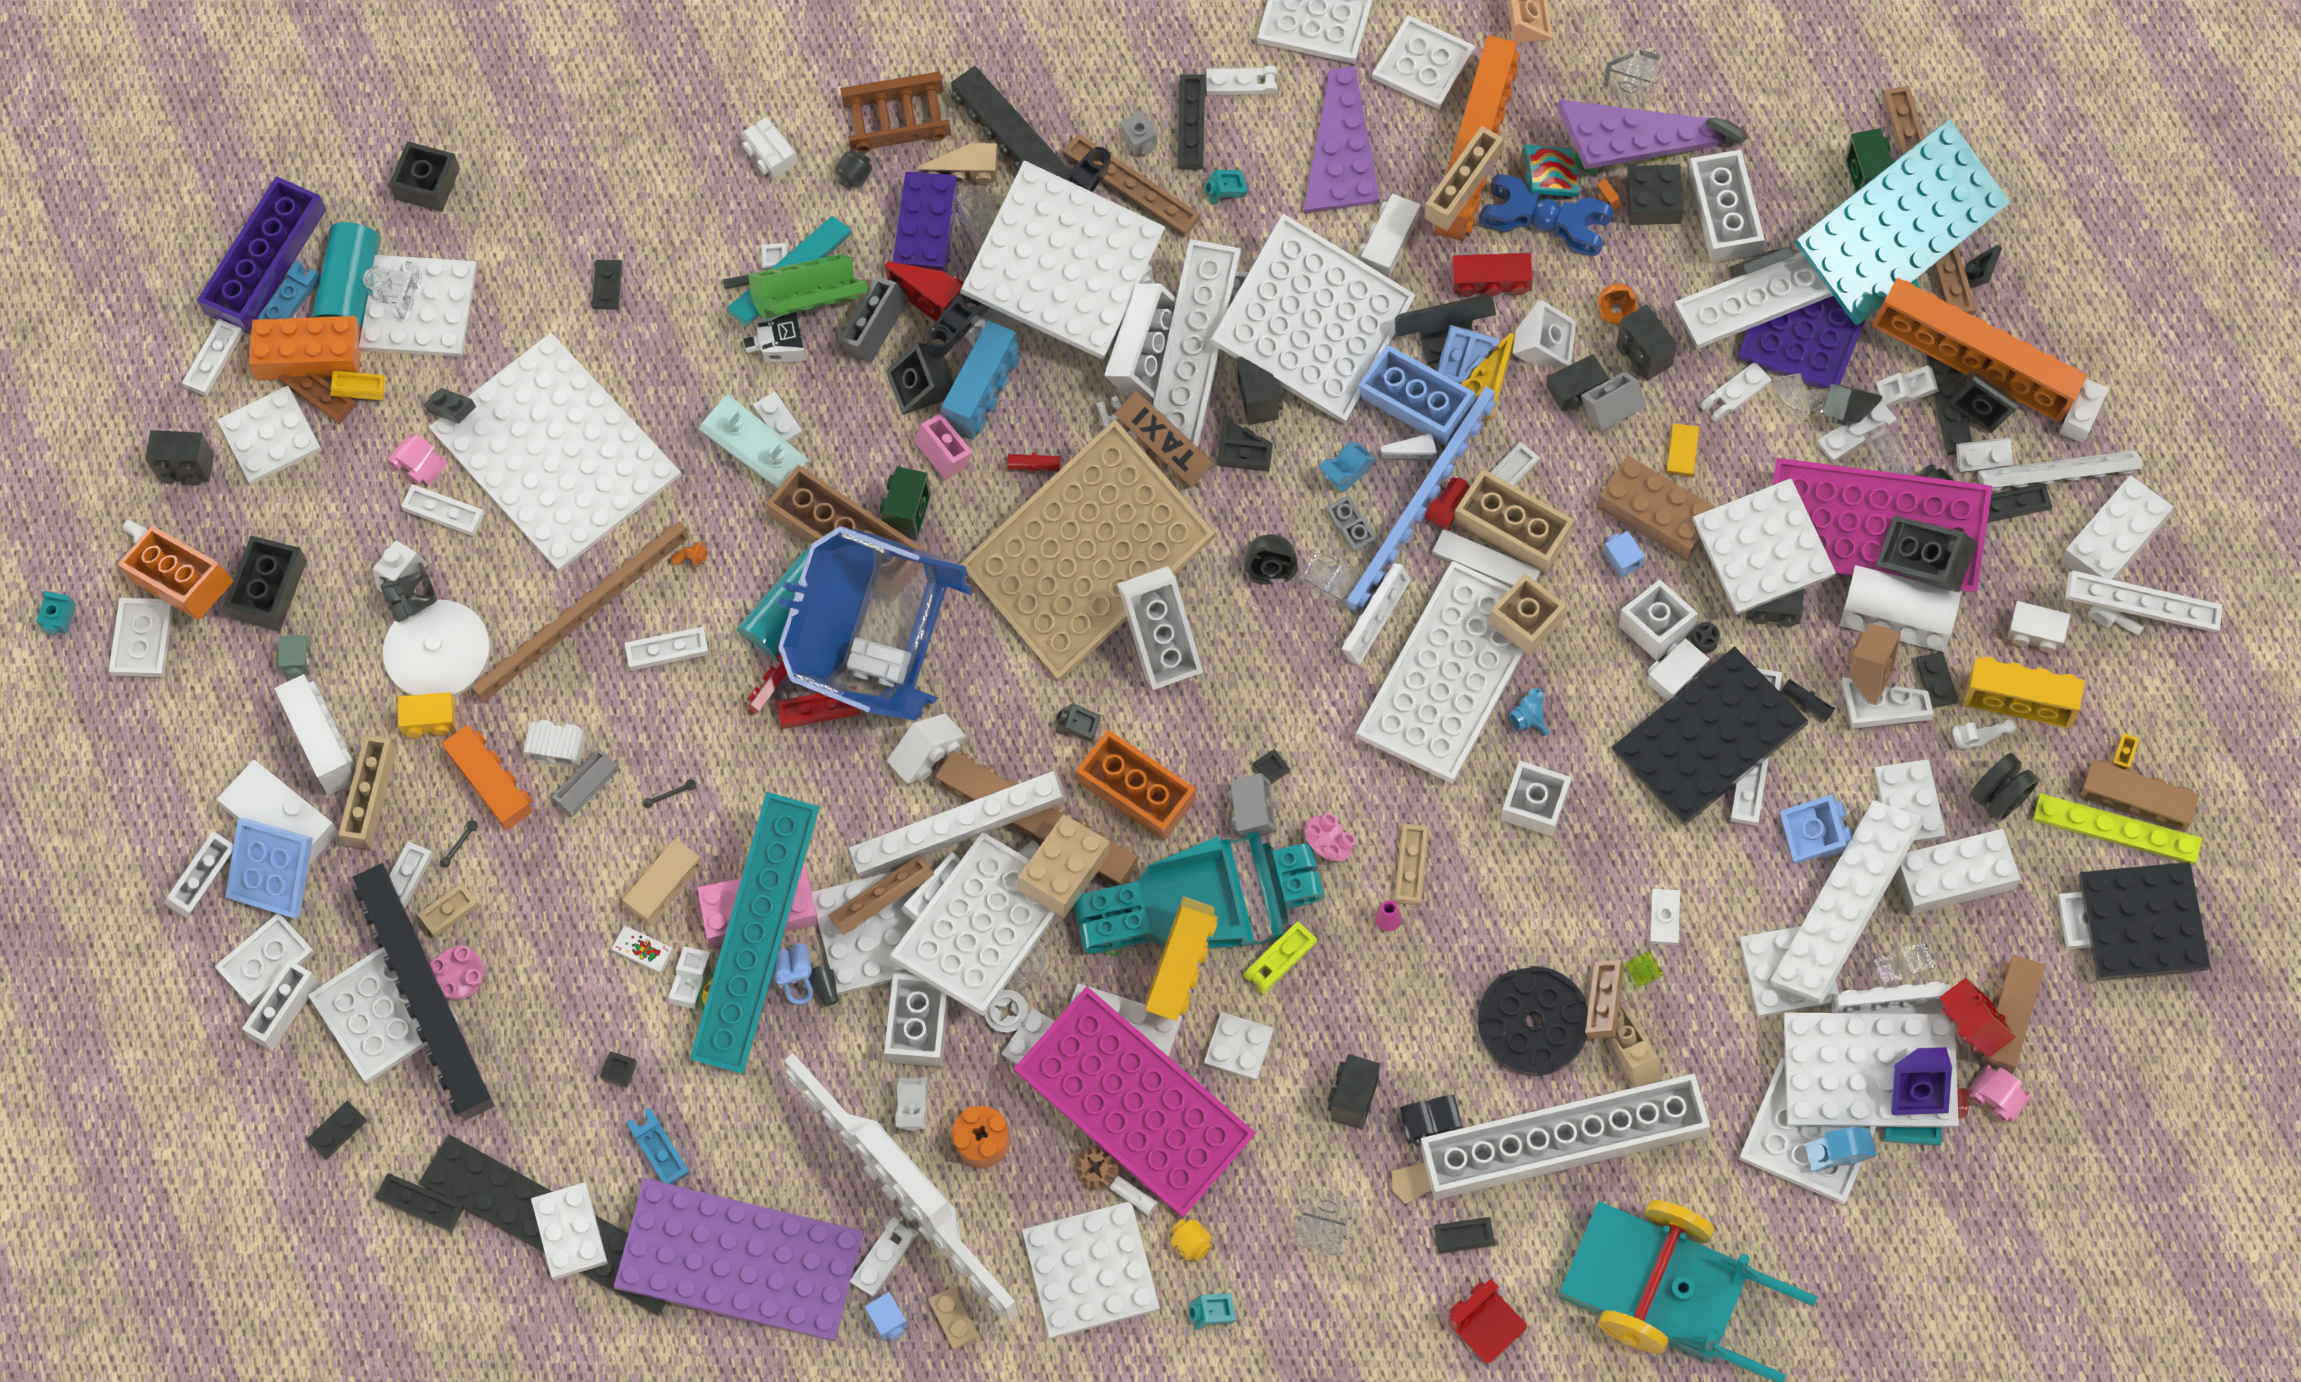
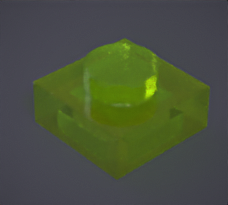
(1644, 969)

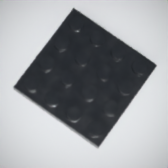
(2144, 921)

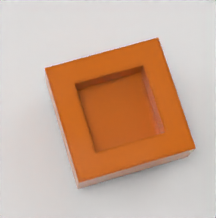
(1608, 195)

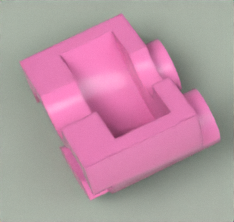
(418, 458)
(2000, 1091)

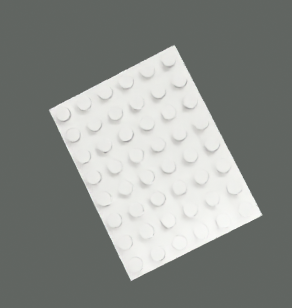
(556, 452)

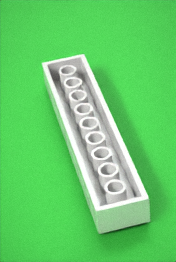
(1564, 1136)

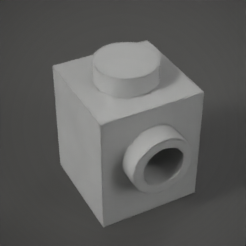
(1139, 134)

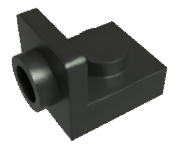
(1078, 722)

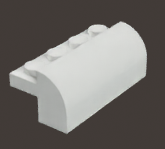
(1901, 604)
(1895, 1000)

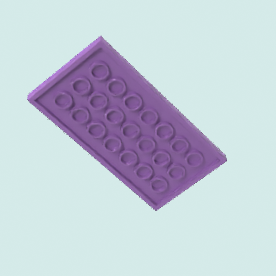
(739, 1260)

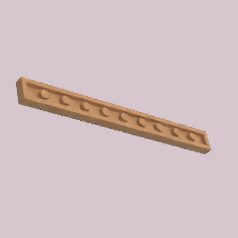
(1908, 133)
(574, 616)

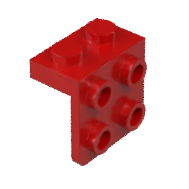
(1486, 1322)

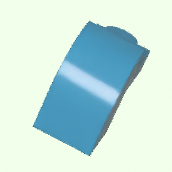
(1348, 466)
(1841, 1146)

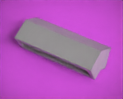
(585, 782)

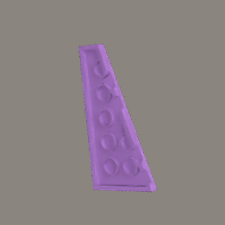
(1621, 135)
(1342, 158)

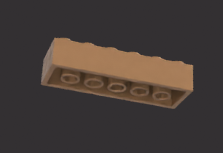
(815, 509)

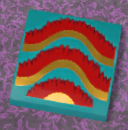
(1551, 170)

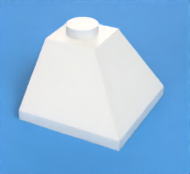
(1545, 337)

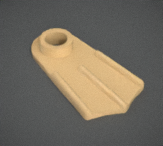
(1410, 1182)

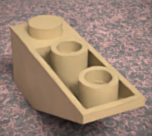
(969, 163)
(1634, 1051)

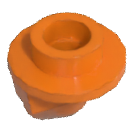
(697, 553)

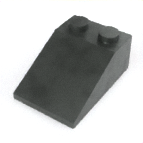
(1927, 553)

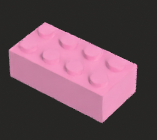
(719, 898)

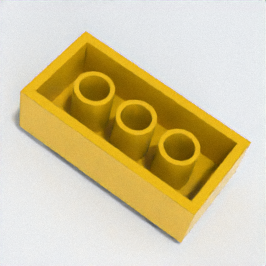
(2024, 692)
(1179, 960)

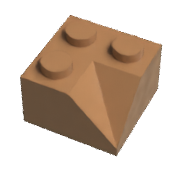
(1873, 660)

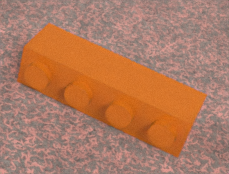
(487, 777)

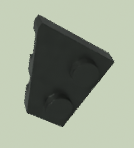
(1242, 448)

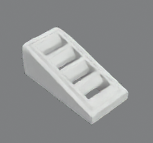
(1414, 448)

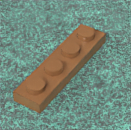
(881, 895)

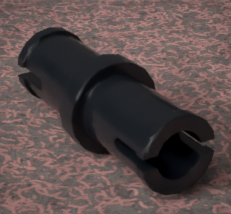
(1807, 700)

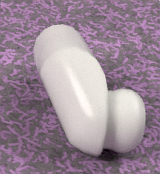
(134, 530)

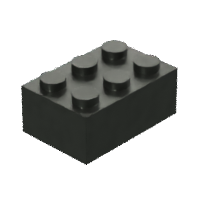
(265, 583)

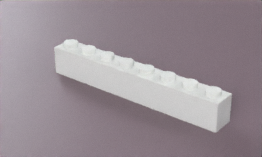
(958, 824)

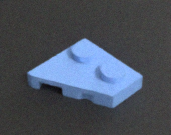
(1463, 352)

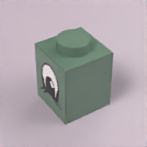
(294, 655)

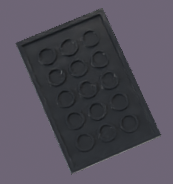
(1710, 735)

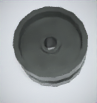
(2004, 787)

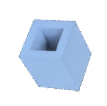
(1623, 553)
(887, 1317)

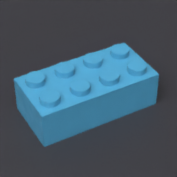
(981, 380)

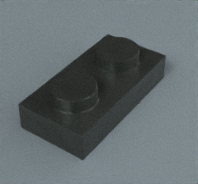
(607, 284)
(450, 405)
(1937, 679)
(336, 1130)

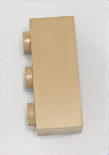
(662, 881)

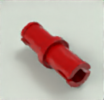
(1033, 462)

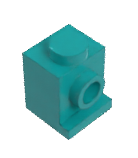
(61, 619)

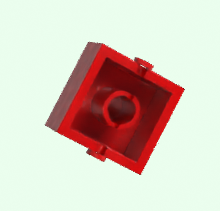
(1976, 1018)

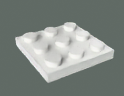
(1423, 62)
(269, 435)
(1762, 957)

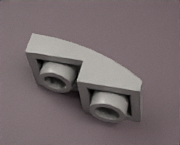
(1350, 523)

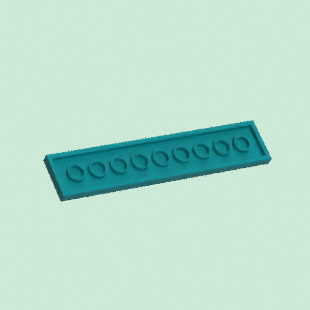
(755, 932)

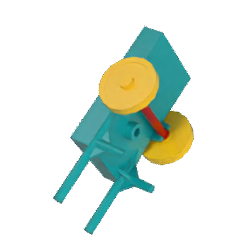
(1633, 1275)

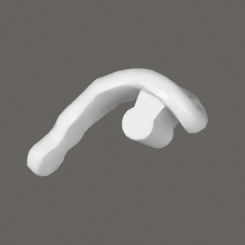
(1969, 736)

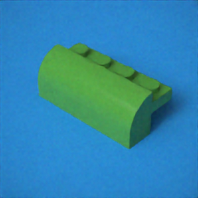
(805, 285)

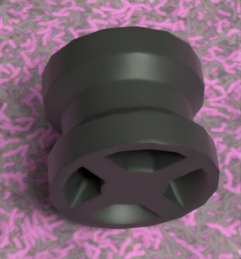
(1704, 632)

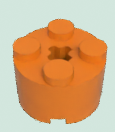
(973, 1123)

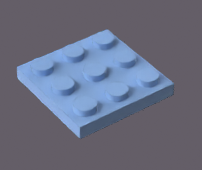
(269, 867)

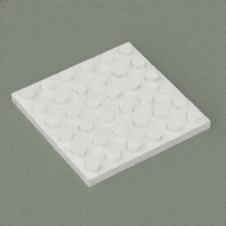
(1062, 260)
(1312, 317)

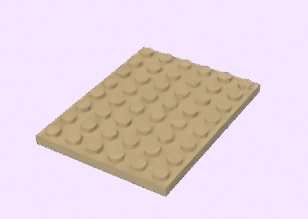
(1080, 536)

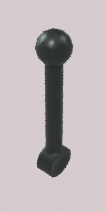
(689, 784)
(471, 826)

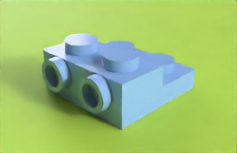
(1816, 829)

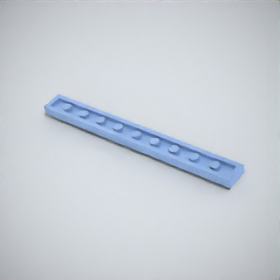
(1416, 509)

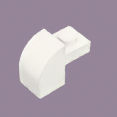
(912, 1103)

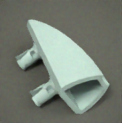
(751, 441)

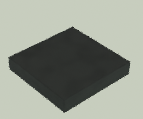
(1761, 261)

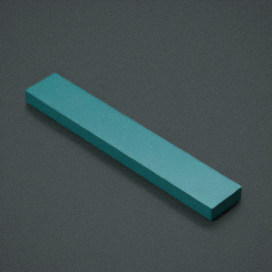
(815, 246)

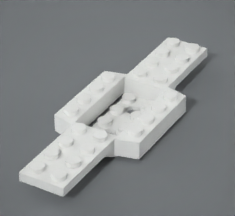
(904, 1182)

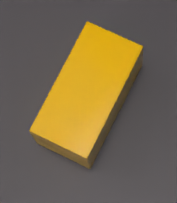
(2125, 751)

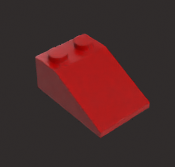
(926, 288)

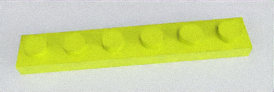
(2117, 829)

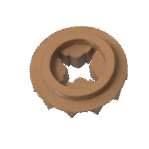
(1109, 1169)

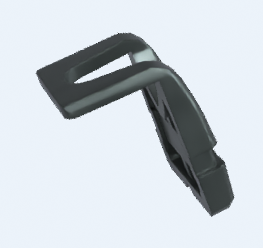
(402, 596)

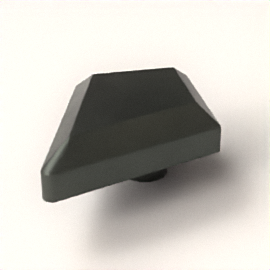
(1729, 129)
(1981, 268)

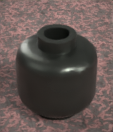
(853, 169)

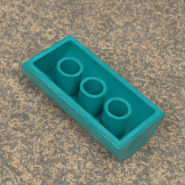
(346, 259)
(768, 618)

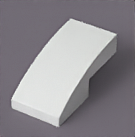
(1907, 387)
(689, 977)

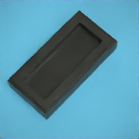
(1464, 1235)

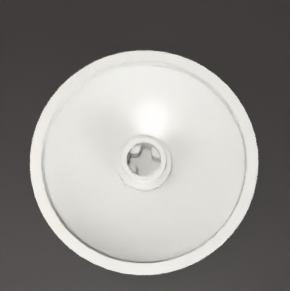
(437, 650)

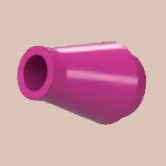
(1386, 920)

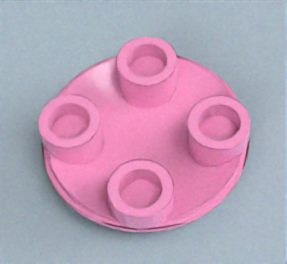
(1327, 837)
(458, 972)

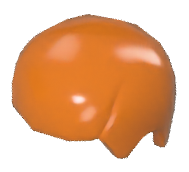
(1620, 295)

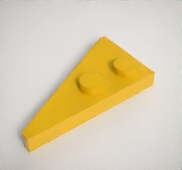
(1492, 371)

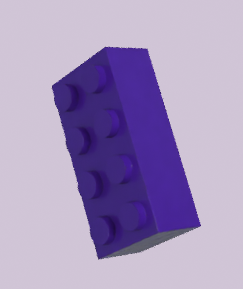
(926, 220)

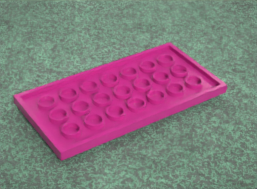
(1857, 506)
(1134, 1102)

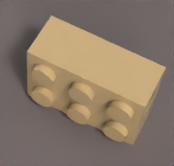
(1063, 866)

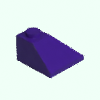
(1922, 1082)

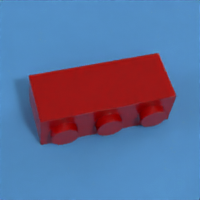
(1492, 274)

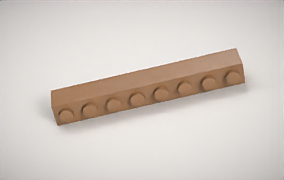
(972, 782)

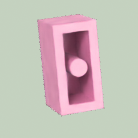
(943, 446)

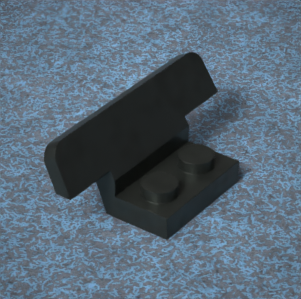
(1435, 322)

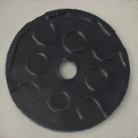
(1526, 1048)

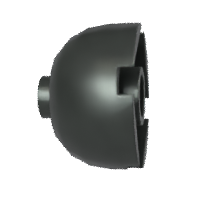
(1270, 556)

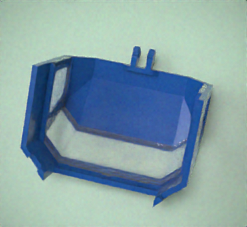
(871, 592)

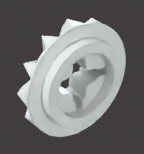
(1010, 1023)

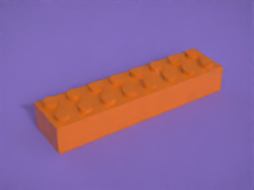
(1487, 109)
(1974, 345)

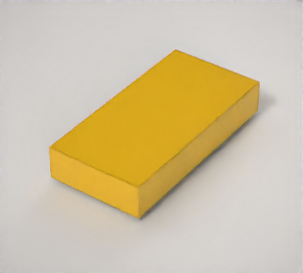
(357, 385)
(1682, 450)

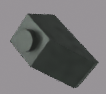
(1849, 404)

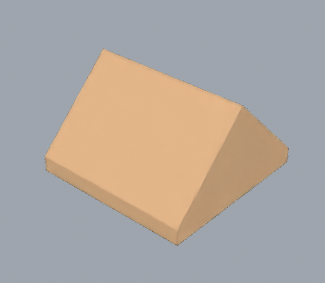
(1529, 20)

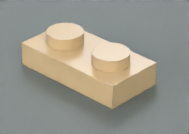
(448, 909)
(953, 1318)

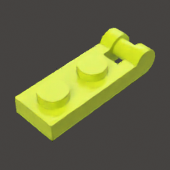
(1281, 957)

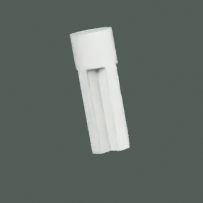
(1136, 1197)

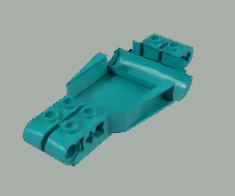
(1205, 873)

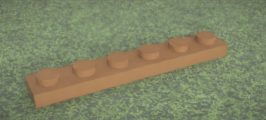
(1138, 189)

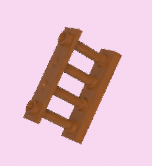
(904, 90)

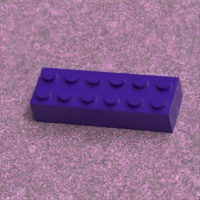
(262, 254)

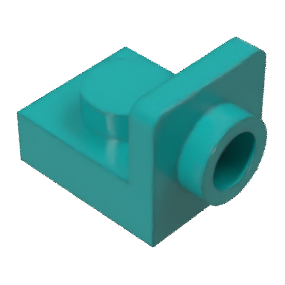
(1225, 184)
(1212, 1310)

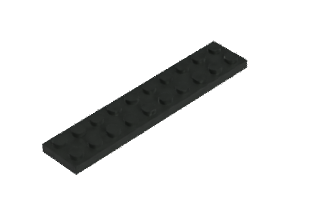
(505, 1201)

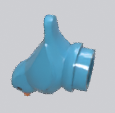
(1529, 712)

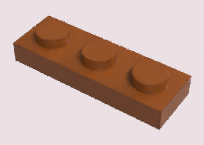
(317, 393)

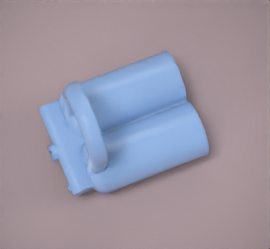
(793, 967)

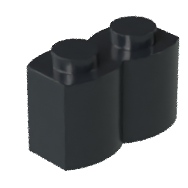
(1430, 1118)

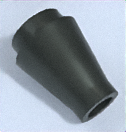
(824, 983)

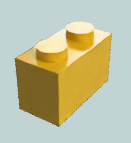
(427, 714)

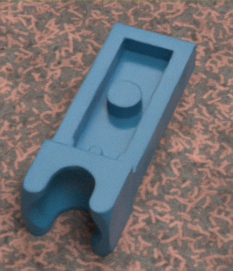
(291, 293)
(659, 1149)

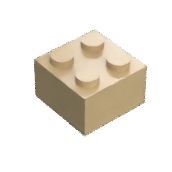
(1527, 614)

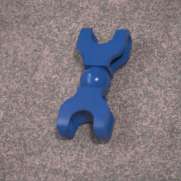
(1568, 221)

